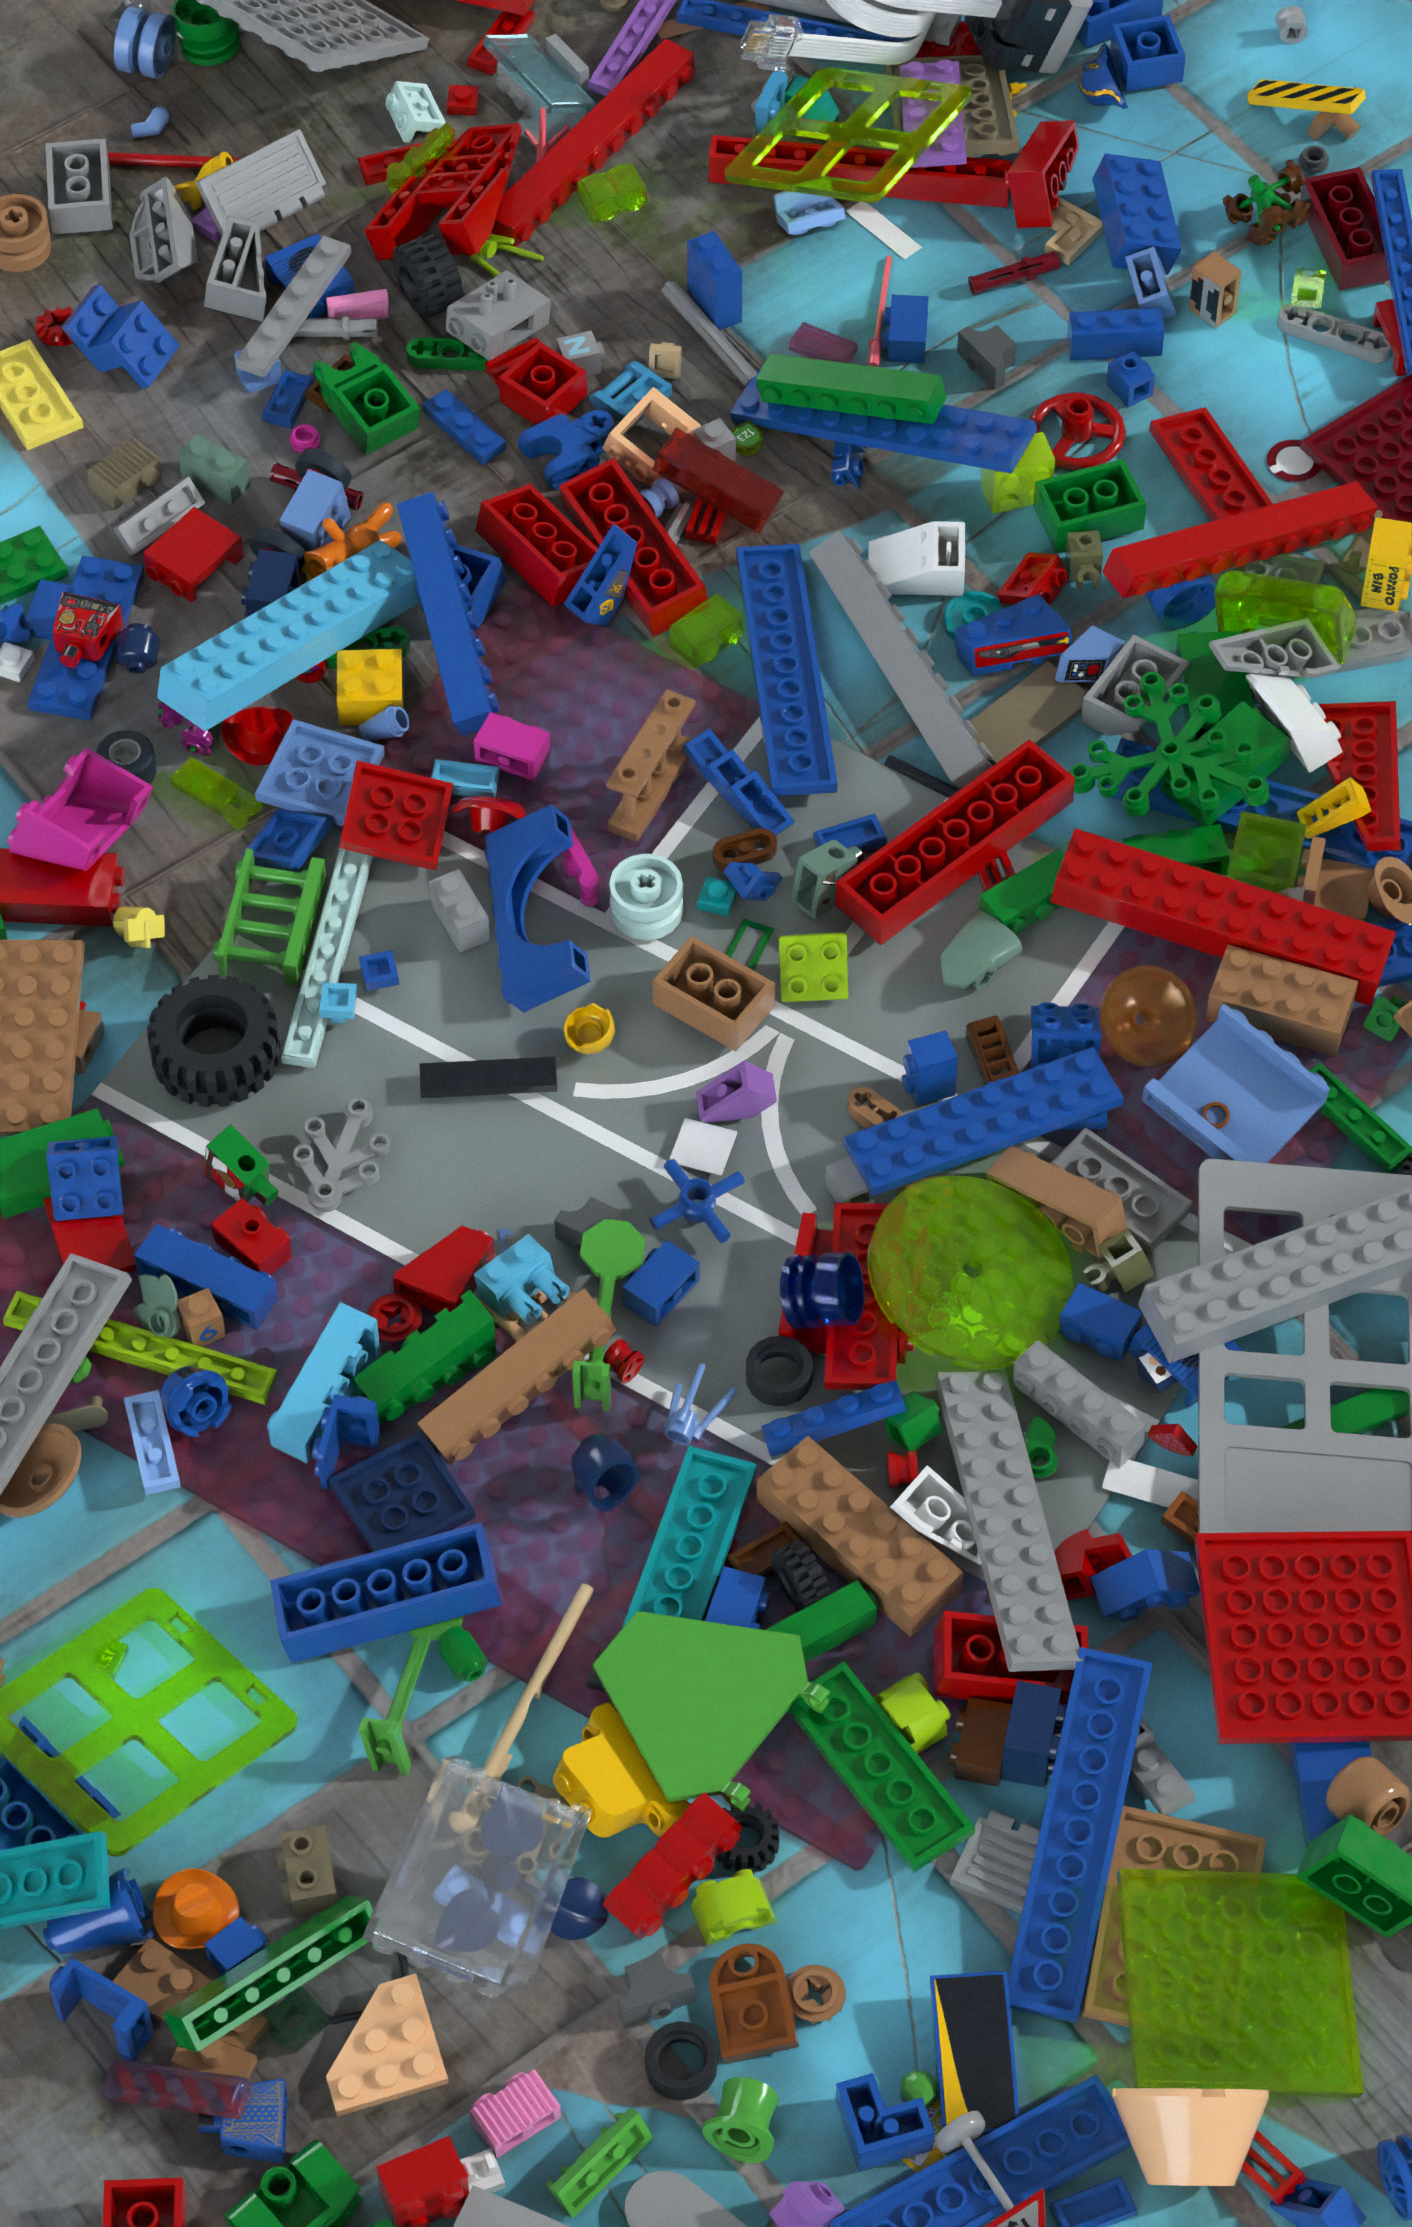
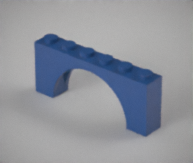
(515, 860)

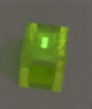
(1308, 288)

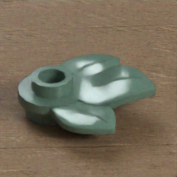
(158, 1306)

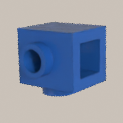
(1130, 379)

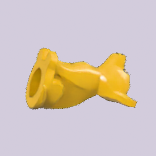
(189, 191)

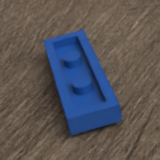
(464, 426)

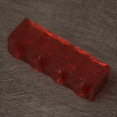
(718, 480)

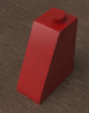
(446, 1269)

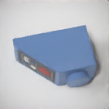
(1088, 656)

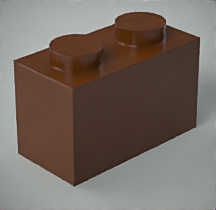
(981, 1742)

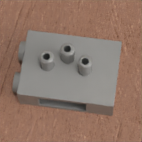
(498, 315)

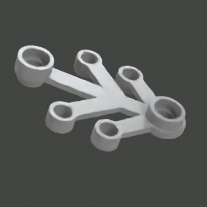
(341, 1157)

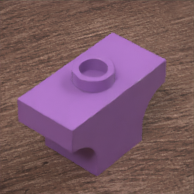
(807, 2205)

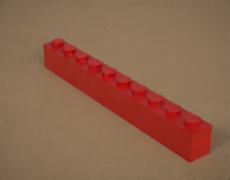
(593, 140)
(974, 183)
(1239, 539)

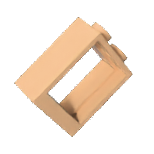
(662, 413)

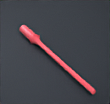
(875, 343)

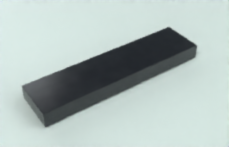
(488, 1077)

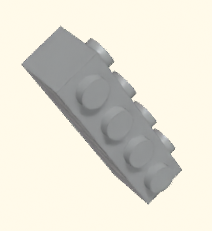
(1078, 1404)

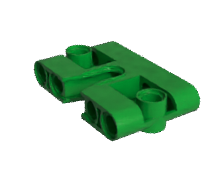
(317, 2196)

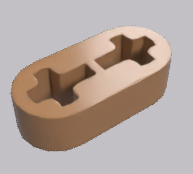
(878, 1109)

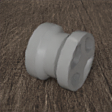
(1291, 25)

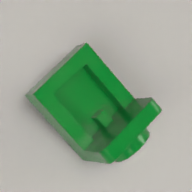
(1381, 1017)

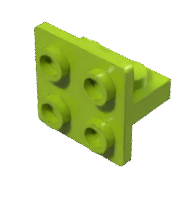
(813, 967)

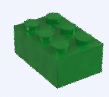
(1090, 500)
(1361, 1874)

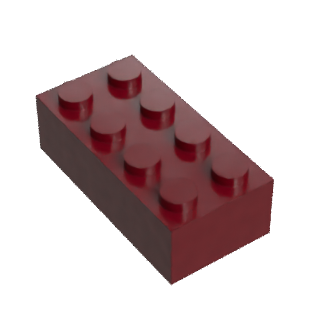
(1346, 227)

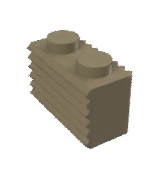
(124, 473)

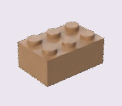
(713, 993)

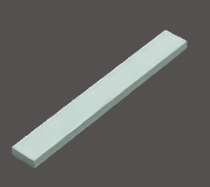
(326, 956)

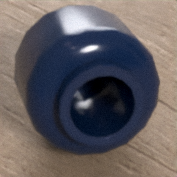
(137, 648)

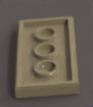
(1029, 710)

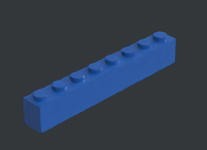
(447, 612)

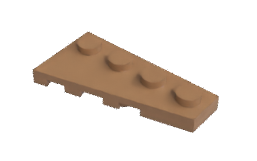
(167, 1980)

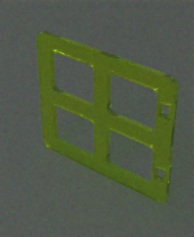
(844, 135)
(139, 1721)

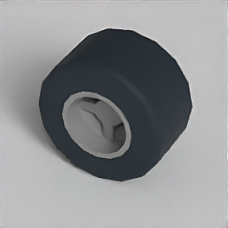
(131, 752)

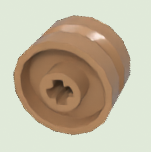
(23, 233)

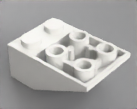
(922, 559)

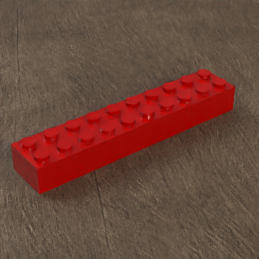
(1215, 911)

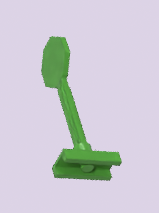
(611, 1253)
(383, 1737)

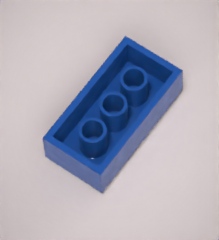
(1135, 209)

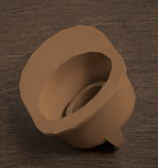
(1392, 889)

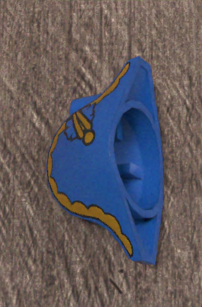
(1100, 81)

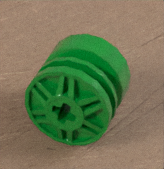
(204, 34)

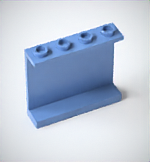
(1257, 1081)

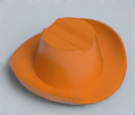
(193, 1908)

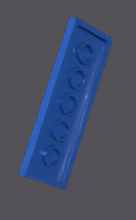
(78, 689)

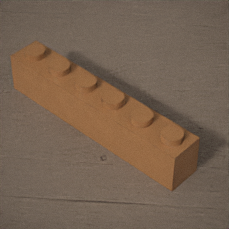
(517, 1377)

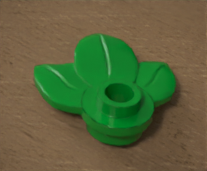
(1039, 1445)

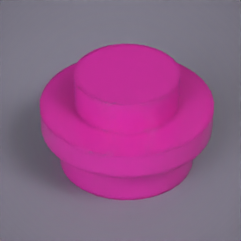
(304, 438)

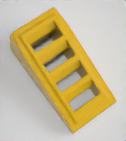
(1353, 806)

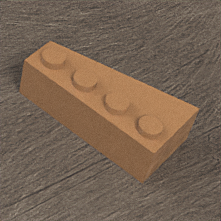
(1069, 1202)

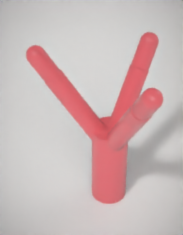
(541, 146)

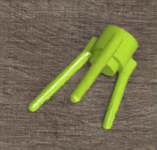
(498, 242)

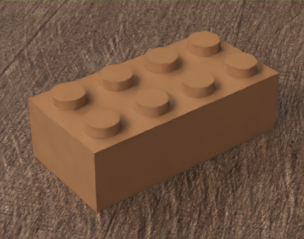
(1284, 999)

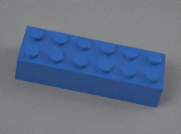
(386, 1592)

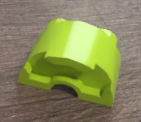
(915, 1711)
(731, 1906)

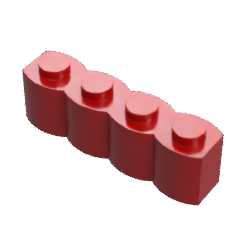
(673, 1864)

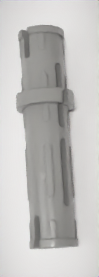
(338, 327)

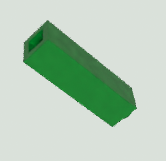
(831, 1620)

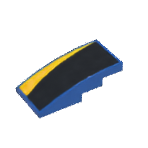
(974, 2047)

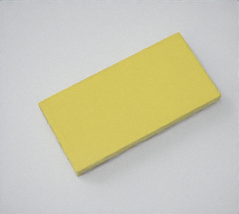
(33, 397)

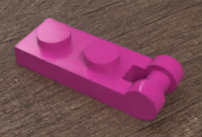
(578, 865)

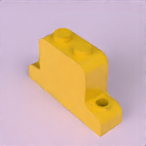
(613, 1779)

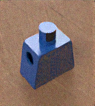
(260, 2130)

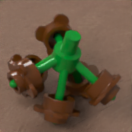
(1270, 205)

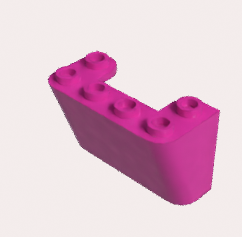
(84, 814)

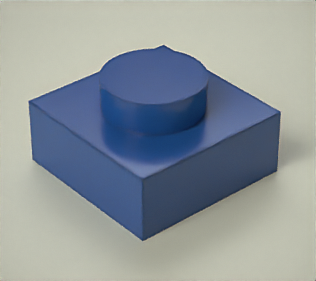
(379, 970)

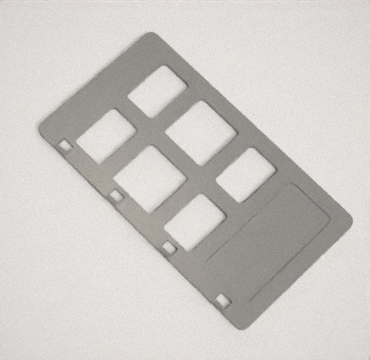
(1309, 1475)

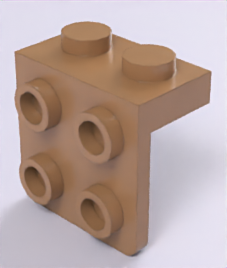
(1334, 883)

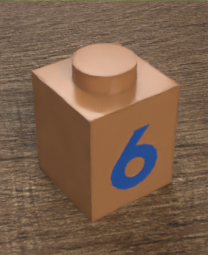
(201, 1318)

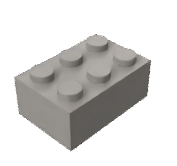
(78, 186)

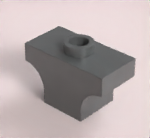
(987, 353)
(572, 1225)
(653, 1991)

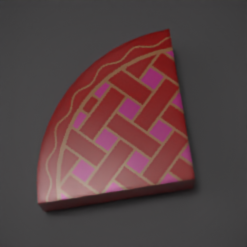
(1173, 1438)

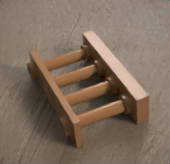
(650, 766)

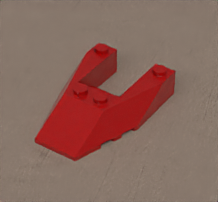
(466, 178)

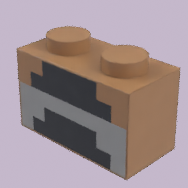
(1214, 289)

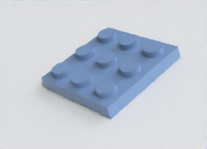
(315, 771)

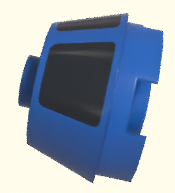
(195, 1400)

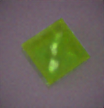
(1266, 851)

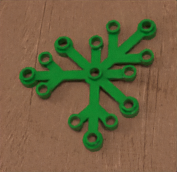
(1171, 753)

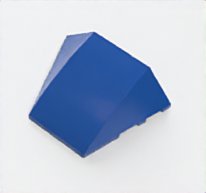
(29, 1814)

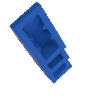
(736, 784)

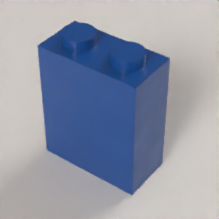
(714, 280)

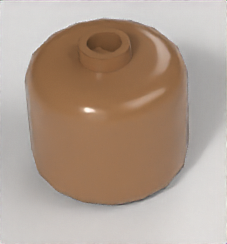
(1369, 1794)

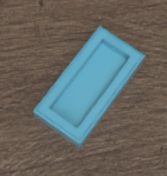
(468, 778)

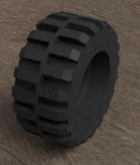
(205, 1006)

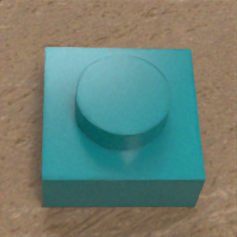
(717, 896)

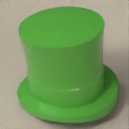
(743, 2120)

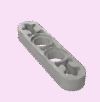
(1336, 329)

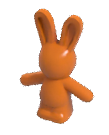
(352, 541)

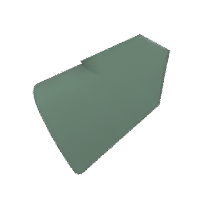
(978, 952)

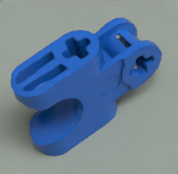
(573, 442)

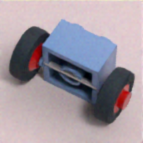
(316, 498)

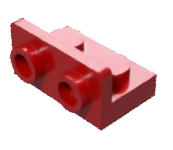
(1035, 575)

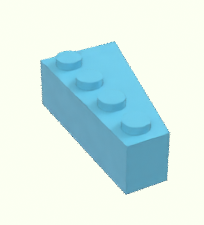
(340, 1354)

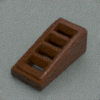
(987, 1033)

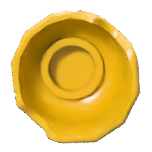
(589, 1029)

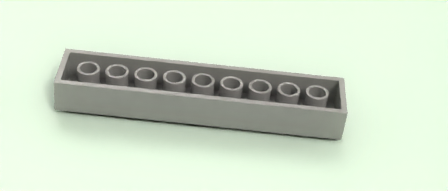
(1281, 1277)

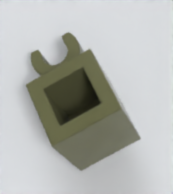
(1084, 558)
(1123, 1262)

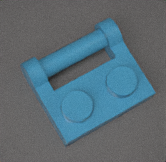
(771, 100)
(628, 399)

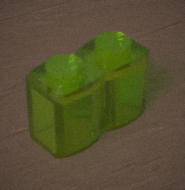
(612, 192)

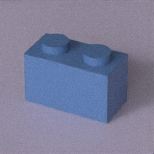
(1150, 281)

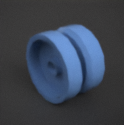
(144, 42)

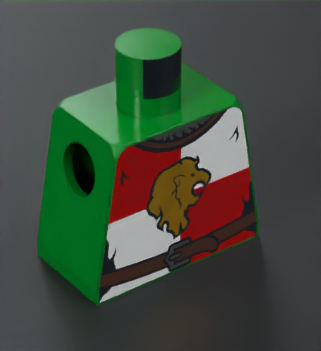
(238, 1168)

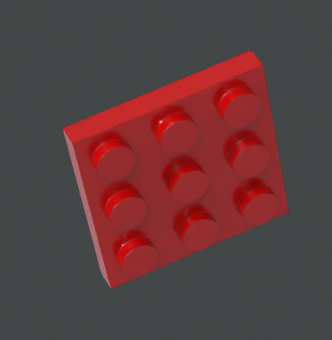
(396, 815)

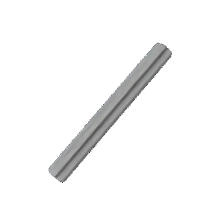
(708, 332)

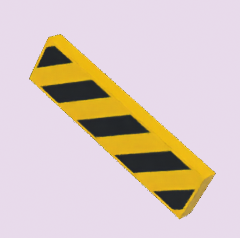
(1306, 96)

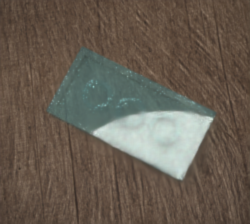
(539, 73)

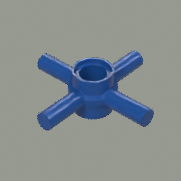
(697, 1211)

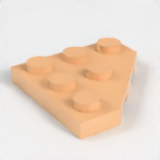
(388, 2051)

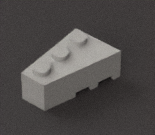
(237, 272)

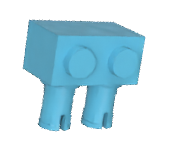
(516, 1276)

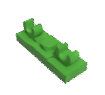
(600, 2162)

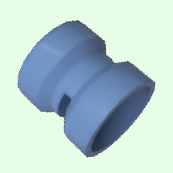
(660, 496)

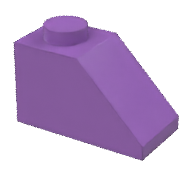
(737, 1094)

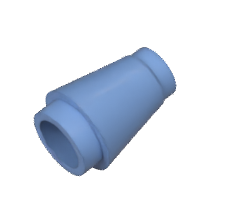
(386, 724)

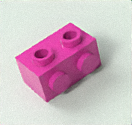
(512, 746)

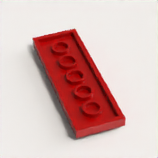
(1208, 464)
(868, 1351)

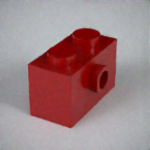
(251, 1238)

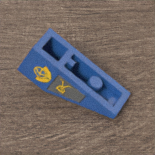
(604, 579)

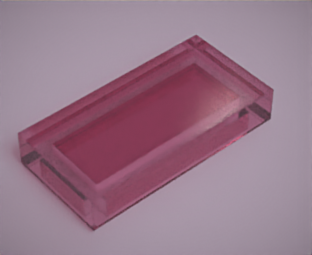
(822, 344)

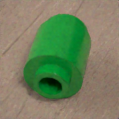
(462, 1654)

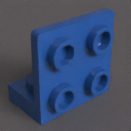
(1063, 1031)
(85, 1178)

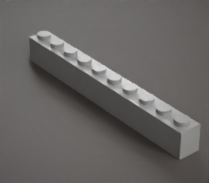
(901, 660)

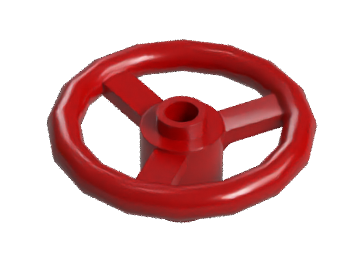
(1078, 426)

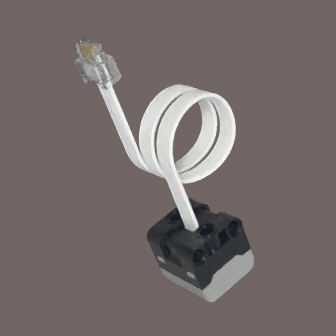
(1007, 33)

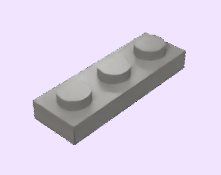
(158, 515)

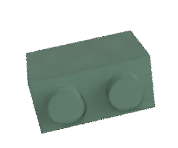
(214, 469)

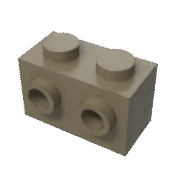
(308, 1870)

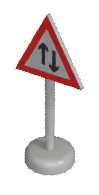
(962, 2133)

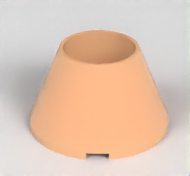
(1190, 2132)

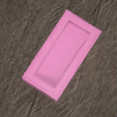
(359, 305)

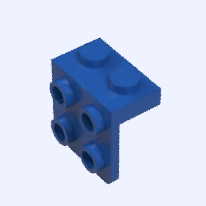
(348, 1422)

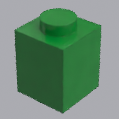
(916, 1425)

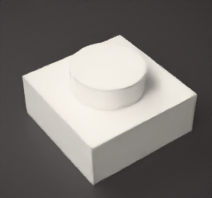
(15, 661)

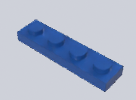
(834, 1417)

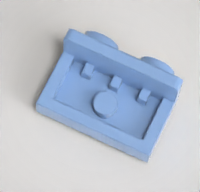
(803, 211)

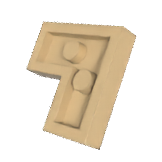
(1075, 231)

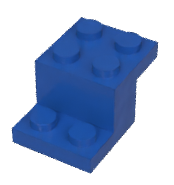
(120, 336)

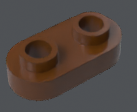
(743, 848)

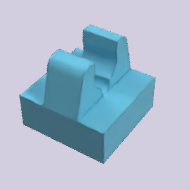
(338, 1001)

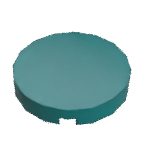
(968, 608)

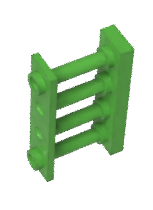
(296, 934)

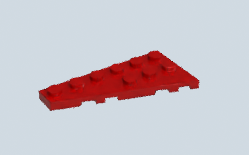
(1372, 761)

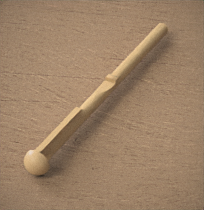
(498, 1758)

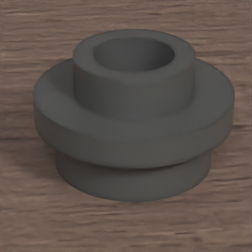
(1313, 159)

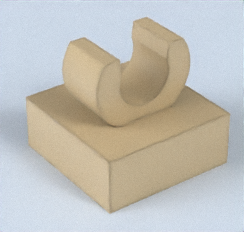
(665, 360)

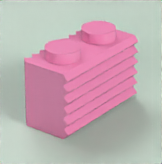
(514, 2112)

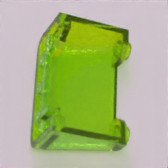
(1255, 599)

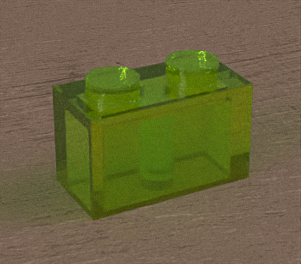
(706, 631)

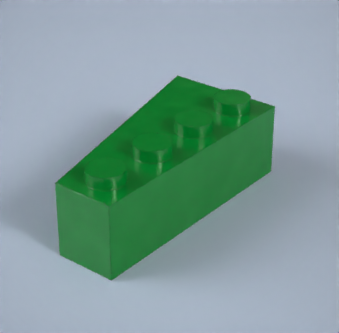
(430, 1359)

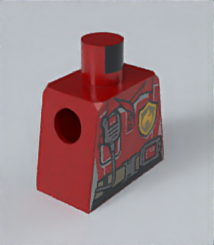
(85, 628)

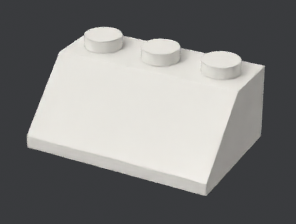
(1289, 708)

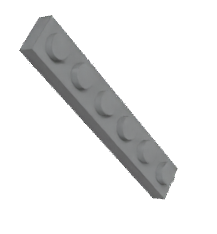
(293, 306)

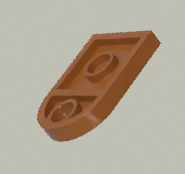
(753, 2006)

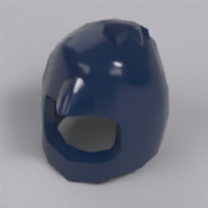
(604, 1464)

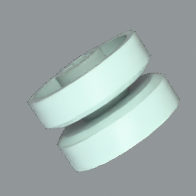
(646, 896)

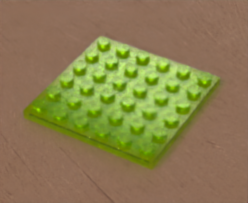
(1237, 1983)

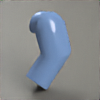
(153, 125)

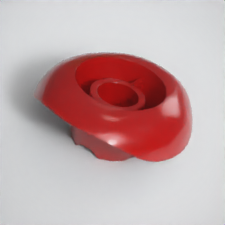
(256, 733)
(490, 812)

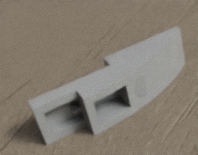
(1156, 1777)

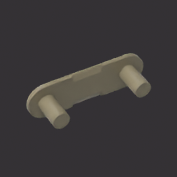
(1357, 555)
(82, 1417)

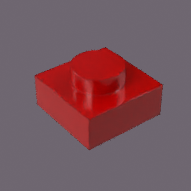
(462, 100)

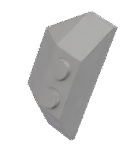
(161, 234)

